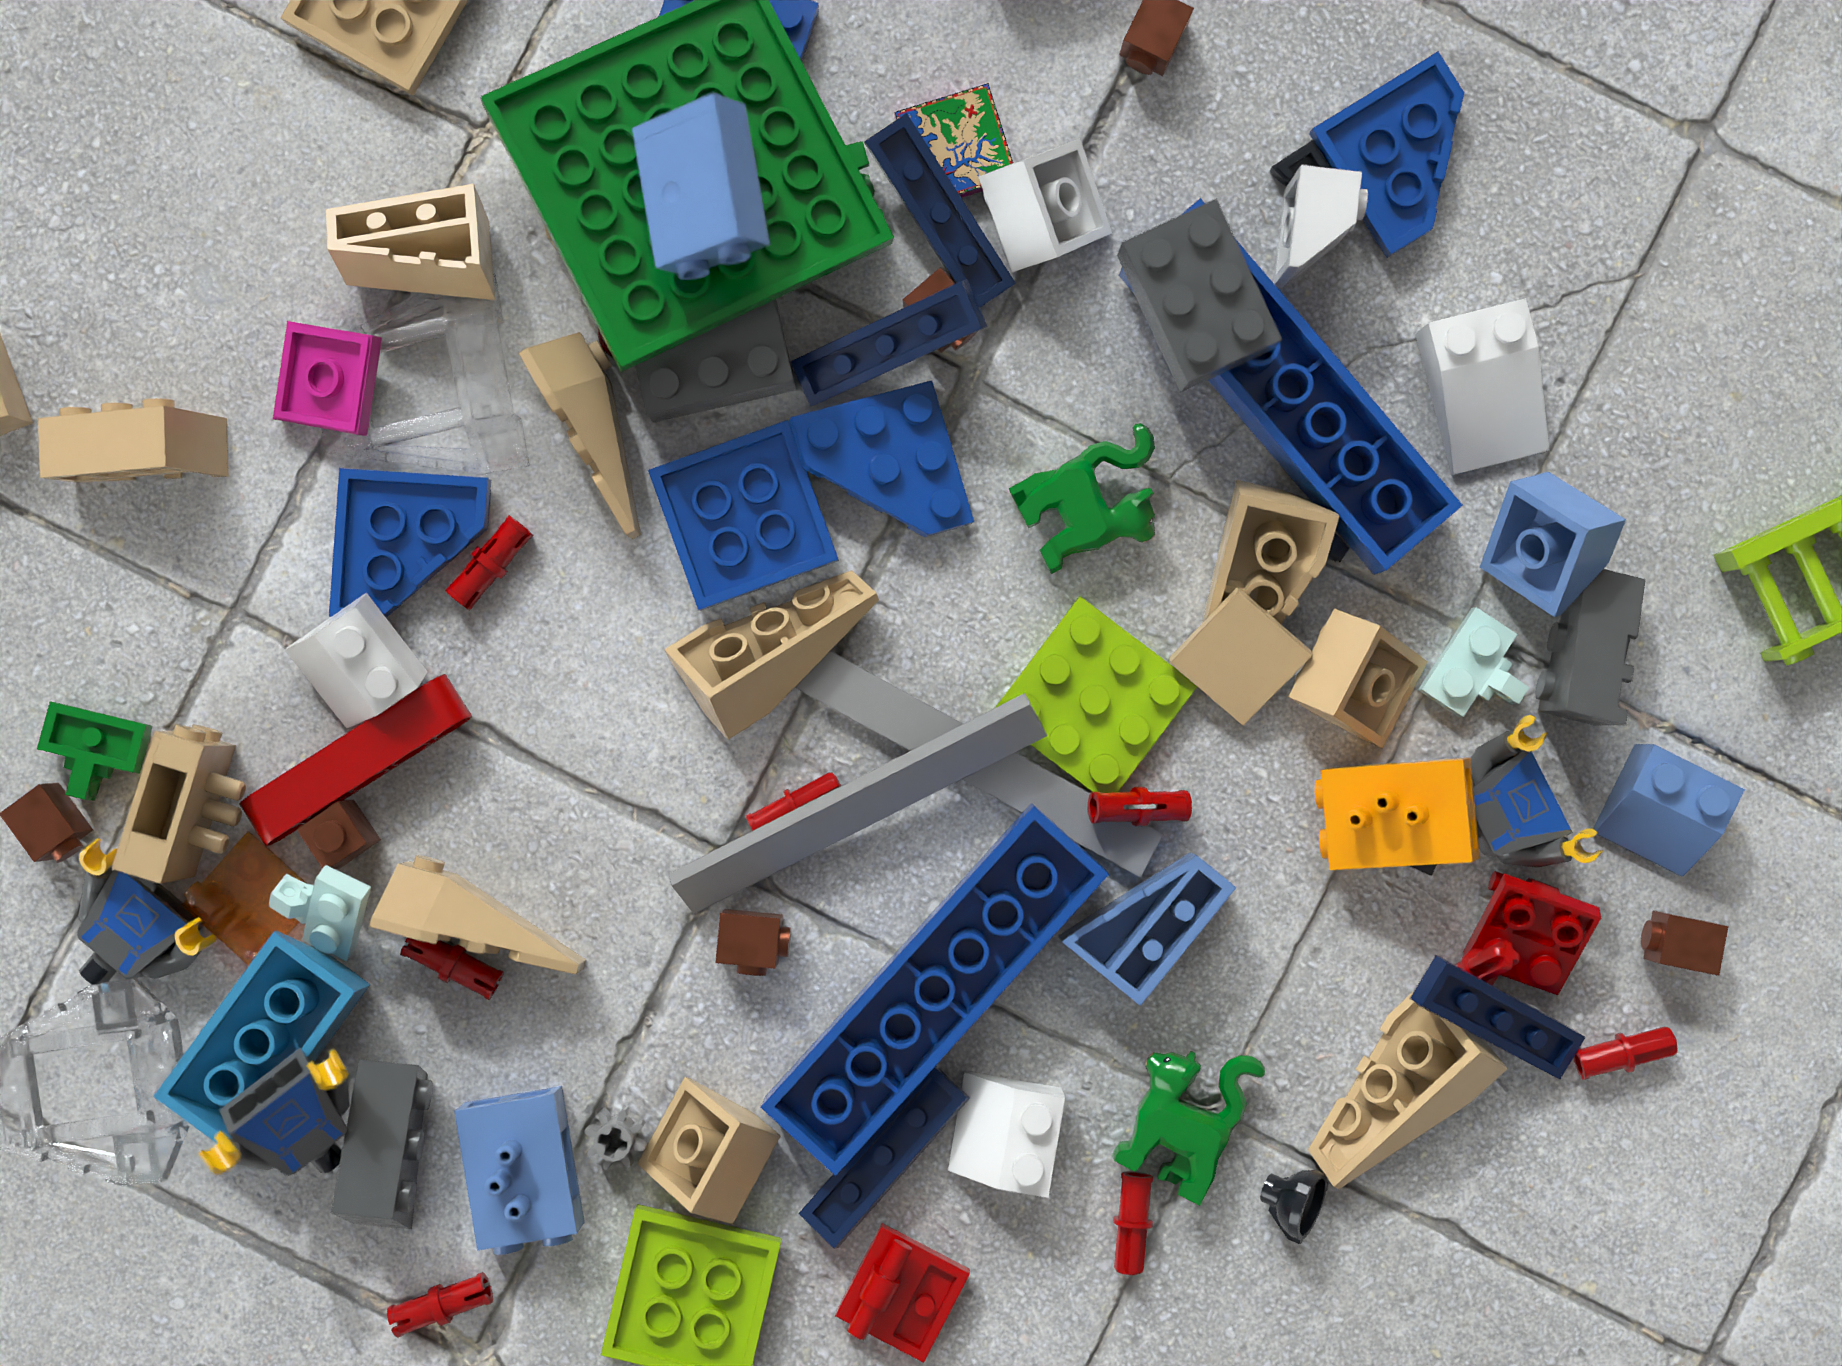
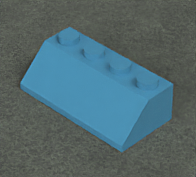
(279, 1004)

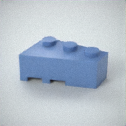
(1150, 925)

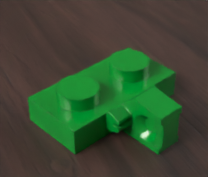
(92, 745)

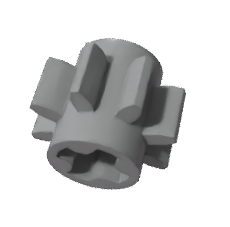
(602, 1140)

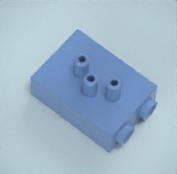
(700, 186)
(519, 1170)

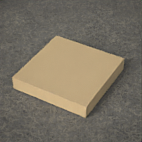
(1240, 656)

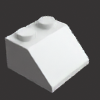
(1045, 205)
(1315, 217)
(357, 662)
(1007, 1133)

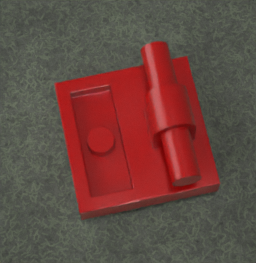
(1542, 927)
(902, 1293)

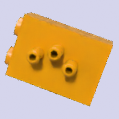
(1398, 814)

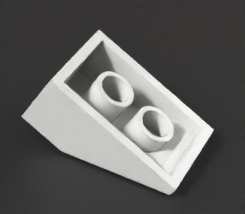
(1486, 385)

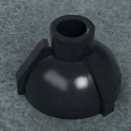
(1295, 1201)

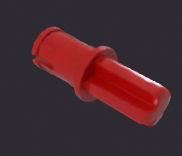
(793, 800)
(1490, 962)
(1625, 1052)
(1132, 1222)

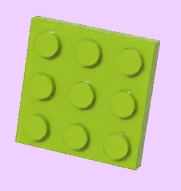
(1099, 697)
(690, 1292)

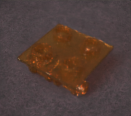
(237, 898)

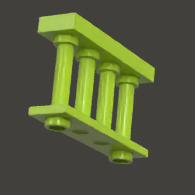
(1797, 538)

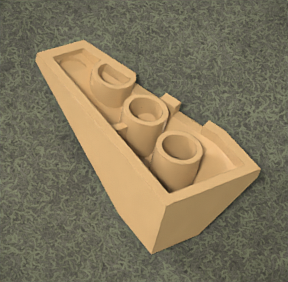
(1404, 1088)

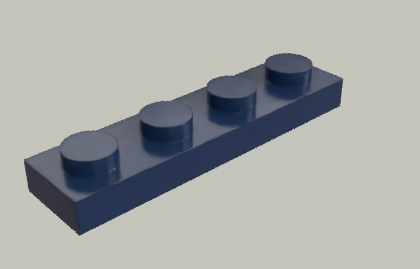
(938, 209)
(889, 343)
(1497, 1017)
(884, 1158)

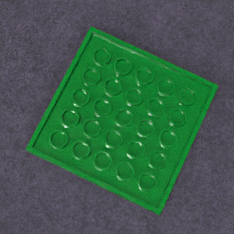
(581, 169)

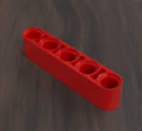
(355, 759)

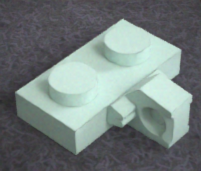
(1474, 666)
(329, 908)

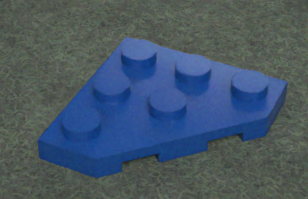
(1401, 146)
(889, 456)
(400, 532)

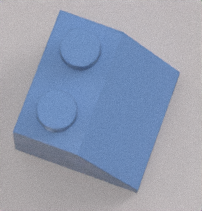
(1550, 541)
(1667, 808)

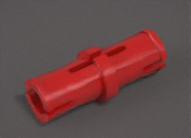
(489, 562)
(1110, 806)
(454, 965)
(440, 1304)

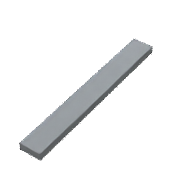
(1010, 780)
(858, 804)

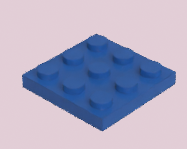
(743, 515)

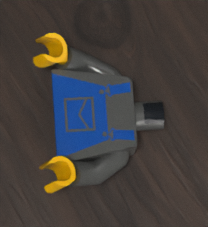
(1516, 806)
(132, 923)
(286, 1119)

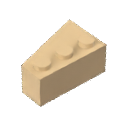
(415, 243)
(131, 443)

